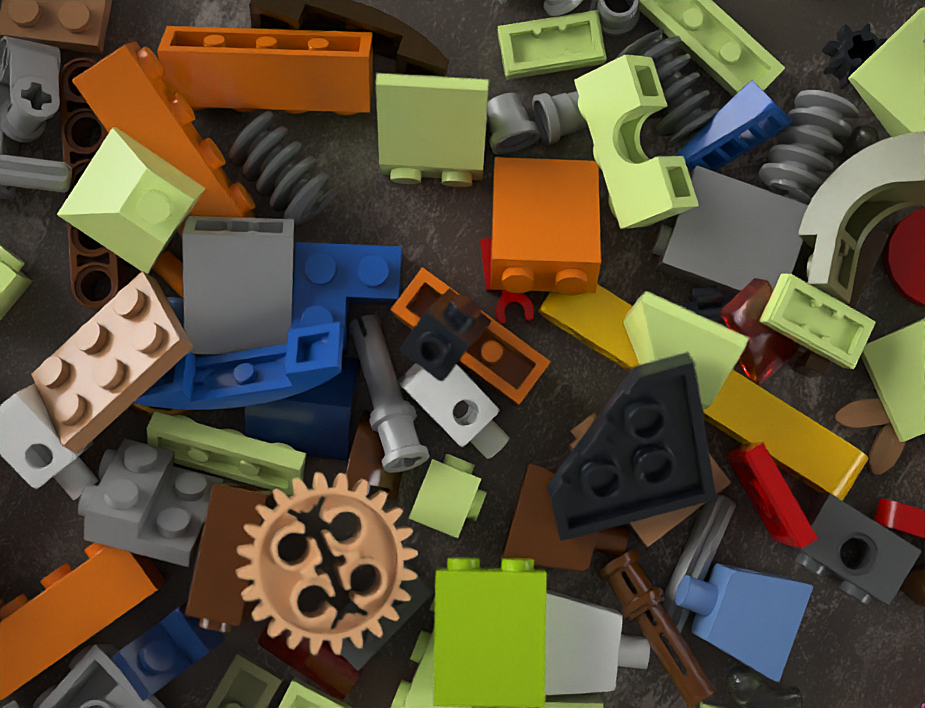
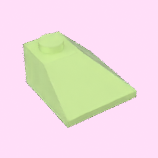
(130, 200)
(665, 330)

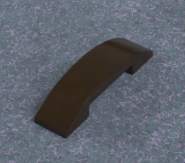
(390, 36)

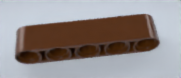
(76, 120)

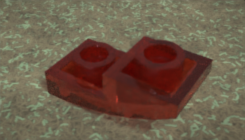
(765, 348)

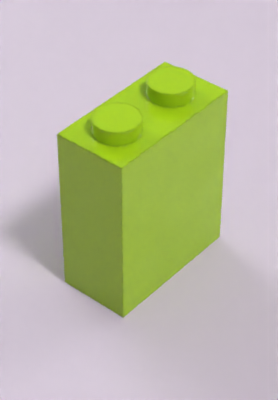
(490, 634)

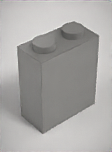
(731, 235)
(237, 283)

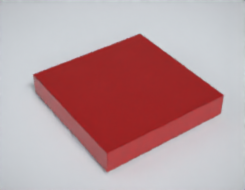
(770, 495)

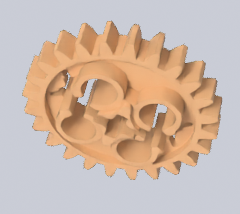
(281, 581)

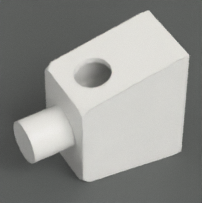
(439, 400)
(34, 447)
(587, 646)

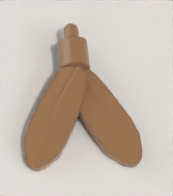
(886, 446)

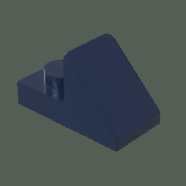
(165, 651)

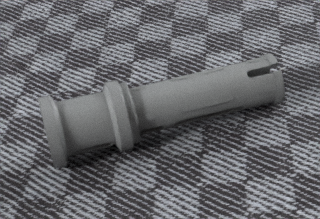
(391, 414)

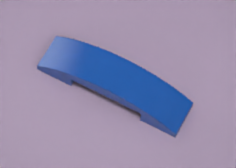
(253, 374)

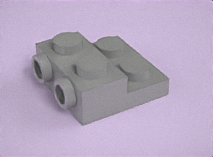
(146, 503)
(94, 683)

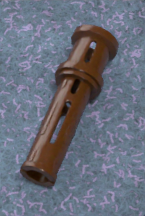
(694, 686)

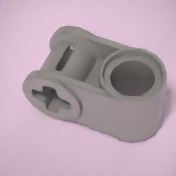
(27, 87)

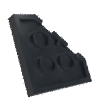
(638, 455)

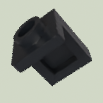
(445, 334)

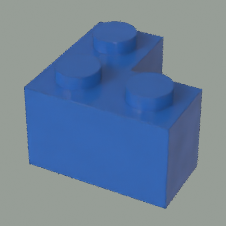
(340, 275)

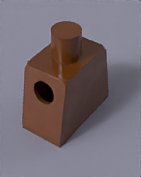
(534, 532)

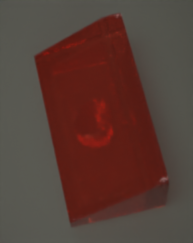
(325, 668)

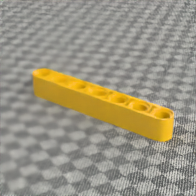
(740, 406)

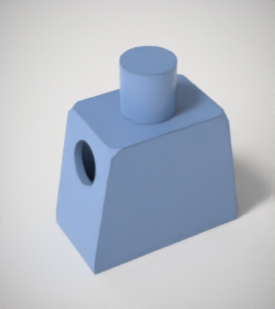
(747, 614)

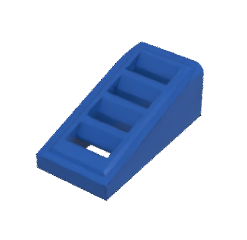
(736, 129)

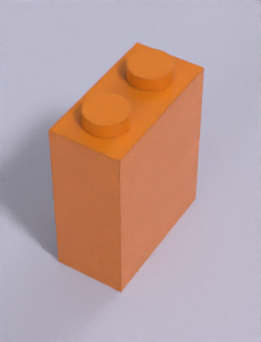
(545, 226)

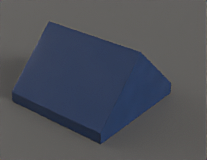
(311, 421)

